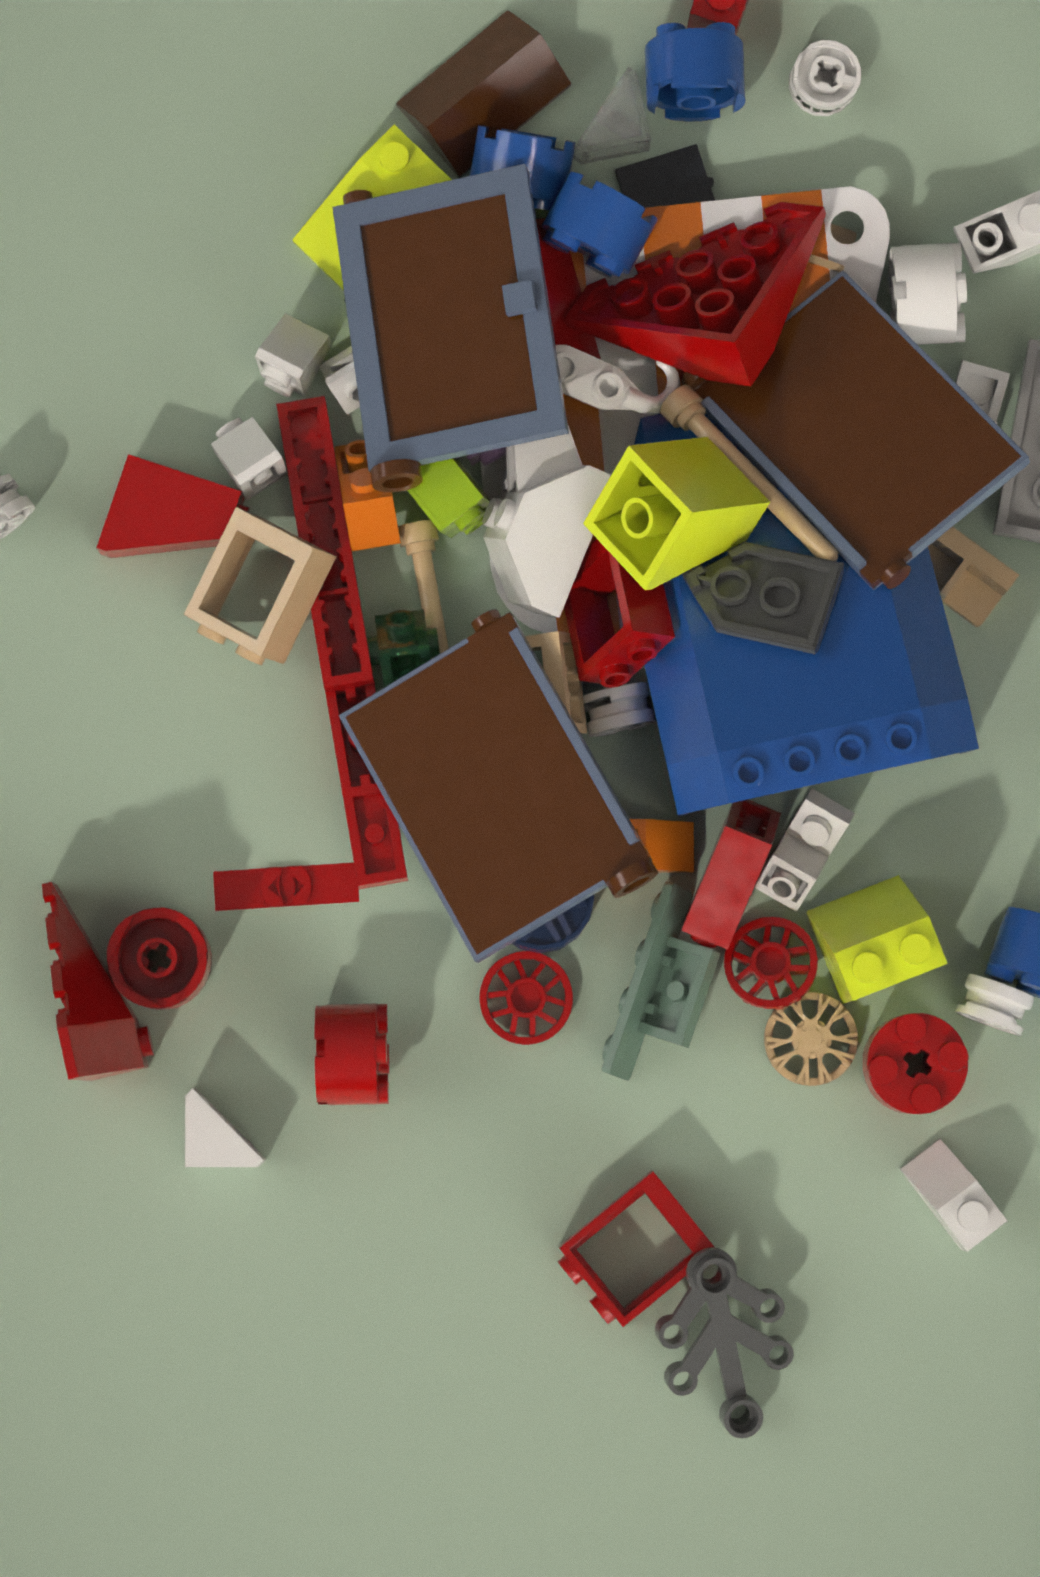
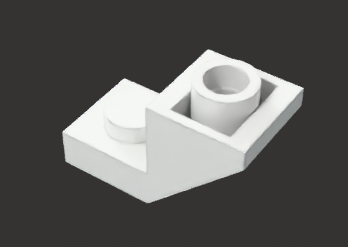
(804, 850)

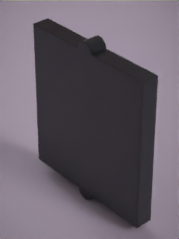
(667, 179)

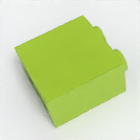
(450, 497)

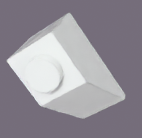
(248, 456)
(953, 1195)

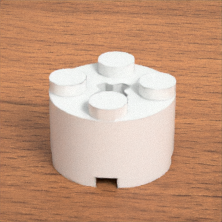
(928, 292)

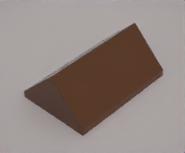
(491, 82)

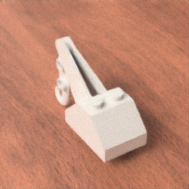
(538, 521)

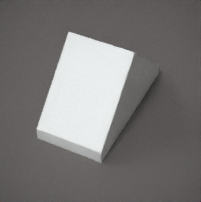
(213, 1139)

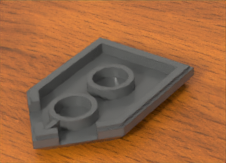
(768, 595)

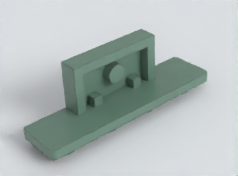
(665, 986)

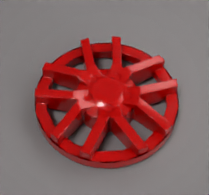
(771, 963)
(526, 997)

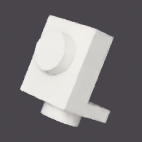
(341, 379)

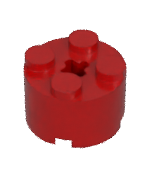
(132, 969)
(352, 1054)
(943, 1057)

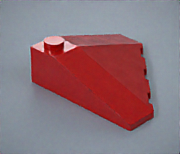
(713, 306)
(97, 1025)

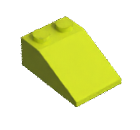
(385, 169)

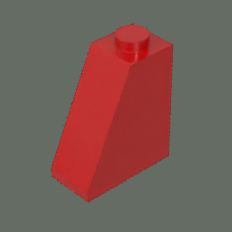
(165, 511)
(731, 873)

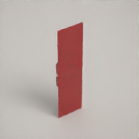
(285, 886)

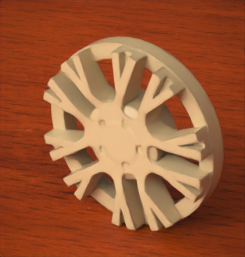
(811, 1040)

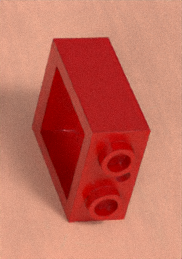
(645, 615)
(578, 1268)

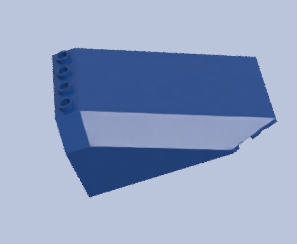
(774, 719)

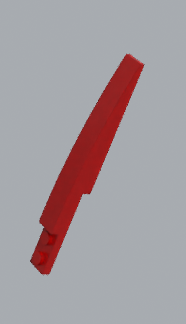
(339, 634)

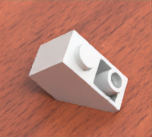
(1002, 234)
(292, 356)

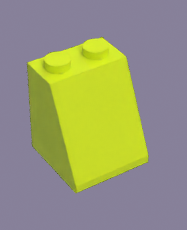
(673, 508)
(875, 939)

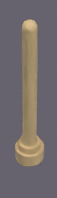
(685, 410)
(419, 542)

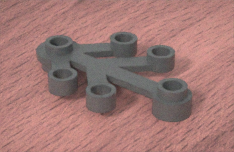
(722, 1333)

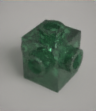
(402, 643)

